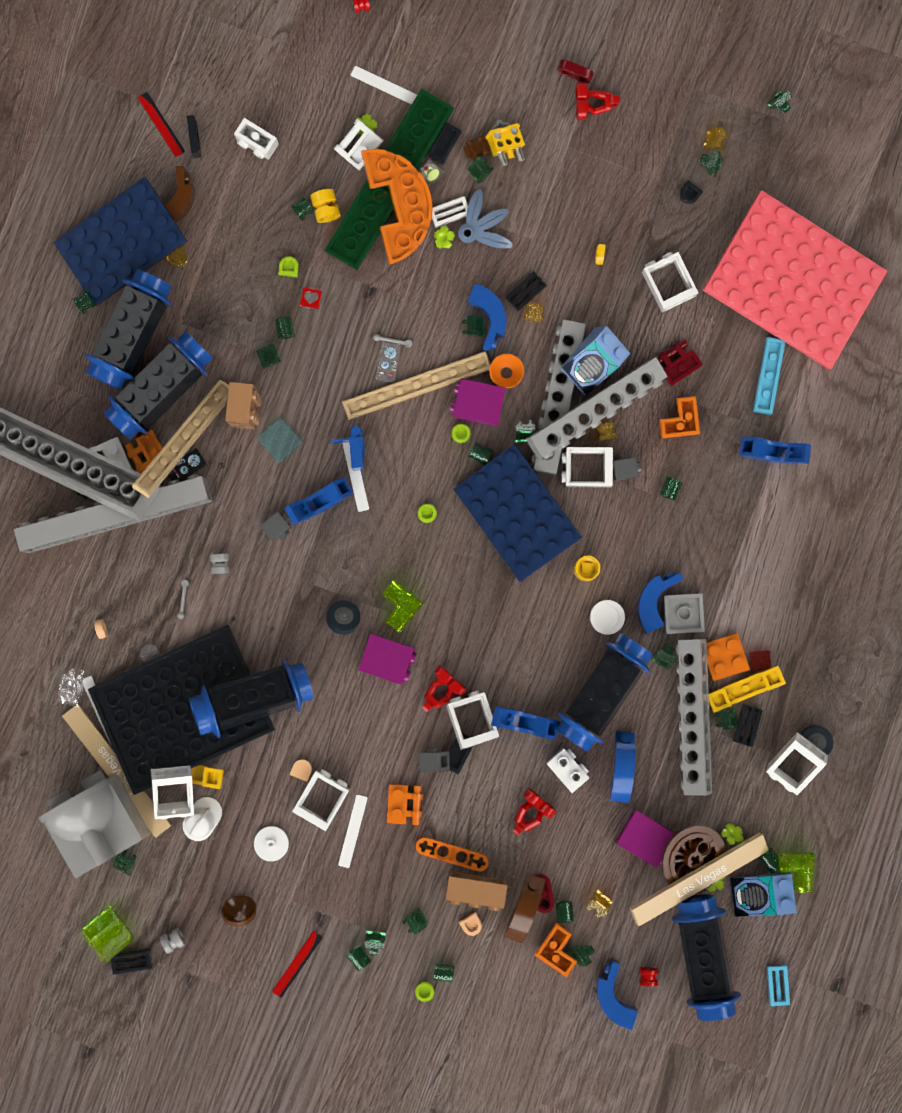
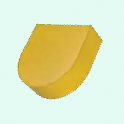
(599, 257)

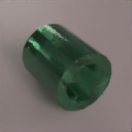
(284, 328)
(480, 453)
(671, 488)
(770, 861)
(564, 911)
(358, 958)
(443, 972)

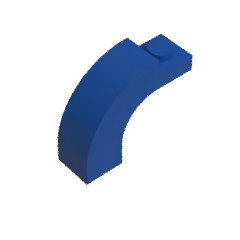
(490, 304)
(775, 452)
(319, 501)
(647, 602)
(525, 722)
(624, 767)
(618, 1012)

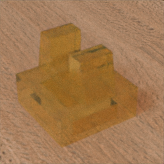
(714, 138)
(599, 903)

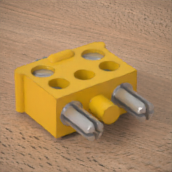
(506, 140)

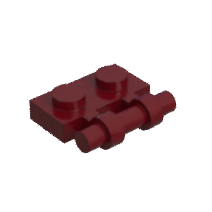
(681, 367)

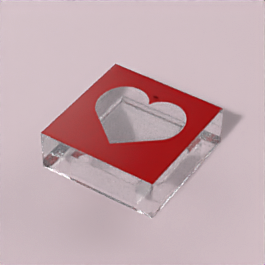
(311, 298)

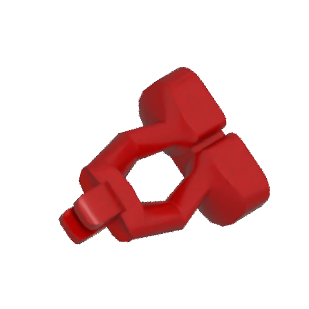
(583, 106)
(445, 678)
(543, 807)

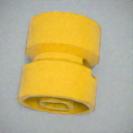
(324, 203)
(587, 568)

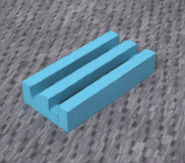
(776, 968)

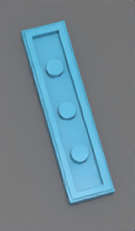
(769, 376)

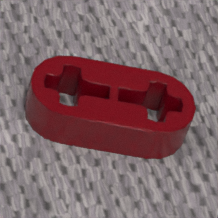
(575, 71)

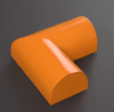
(686, 422)
(552, 953)

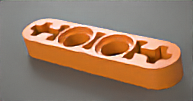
(451, 856)

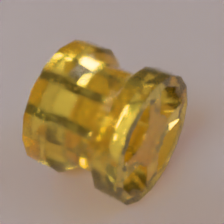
(179, 260)
(534, 312)
(606, 431)

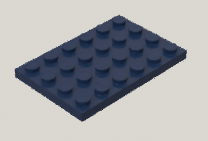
(119, 239)
(517, 512)

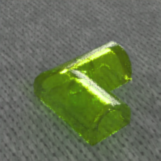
(405, 604)
(803, 867)

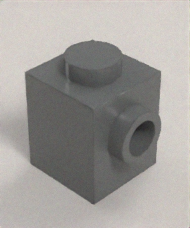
(626, 468)
(277, 526)
(434, 760)

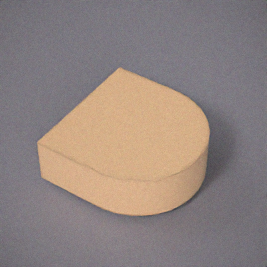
(100, 628)
(301, 769)
(471, 924)

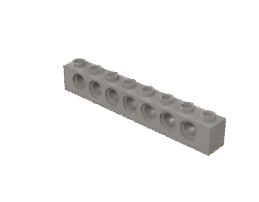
(574, 331)
(654, 375)
(701, 726)

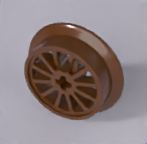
(690, 857)

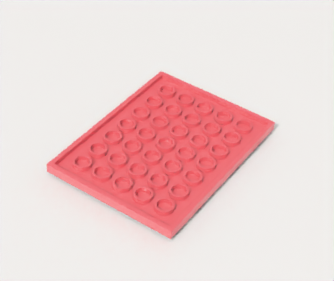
(795, 280)

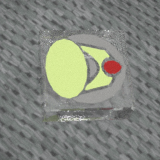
(431, 172)

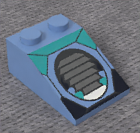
(595, 359)
(763, 894)

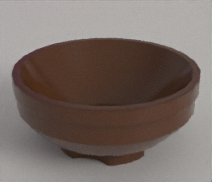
(238, 906)

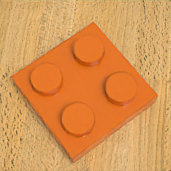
(726, 657)

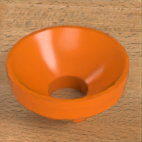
(509, 361)

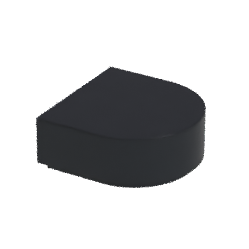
(690, 193)

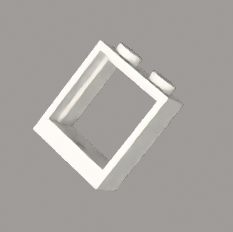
(667, 259)
(607, 466)
(472, 697)
(808, 750)
(172, 776)
(313, 817)

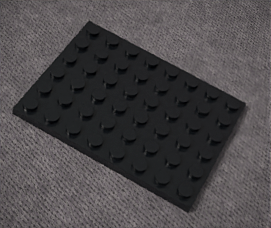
(151, 712)

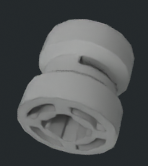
(219, 568)
(172, 940)

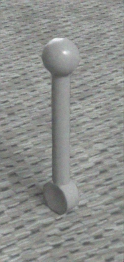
(408, 343)
(185, 584)

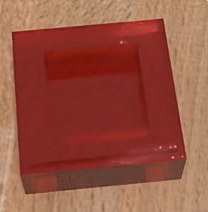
(760, 660)

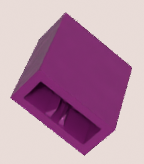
(478, 402)
(387, 659)
(644, 838)

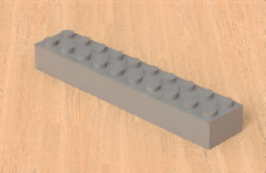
(72, 465)
(101, 518)

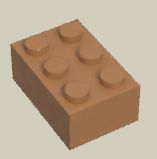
(243, 406)
(476, 890)

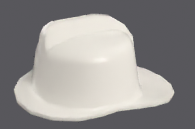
(205, 819)

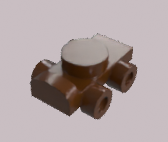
(473, 149)

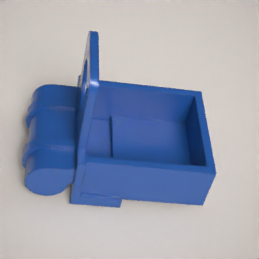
(357, 448)

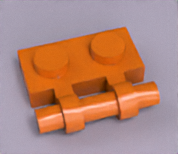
(148, 445)
(397, 804)

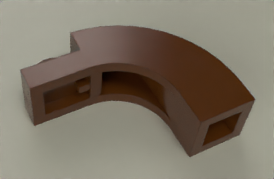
(184, 195)
(525, 909)

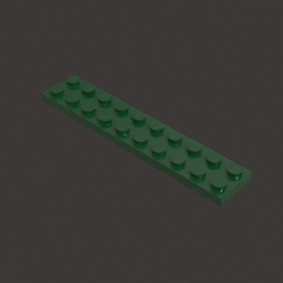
(374, 206)

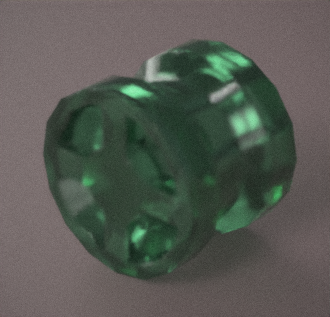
(302, 208)
(83, 302)

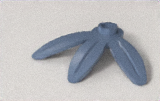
(478, 226)

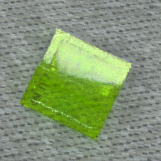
(107, 934)

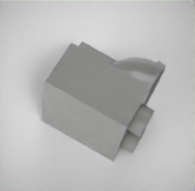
(94, 823)

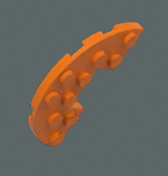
(409, 197)

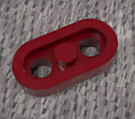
(546, 894)

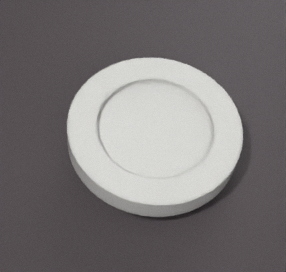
(607, 617)
(271, 843)

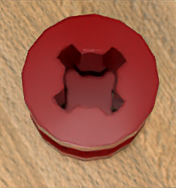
(361, 5)
(648, 976)

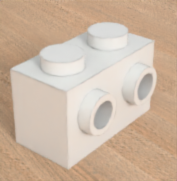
(255, 138)
(568, 770)

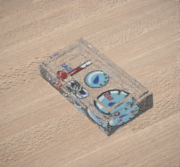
(388, 362)

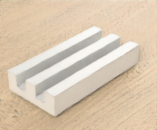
(449, 212)

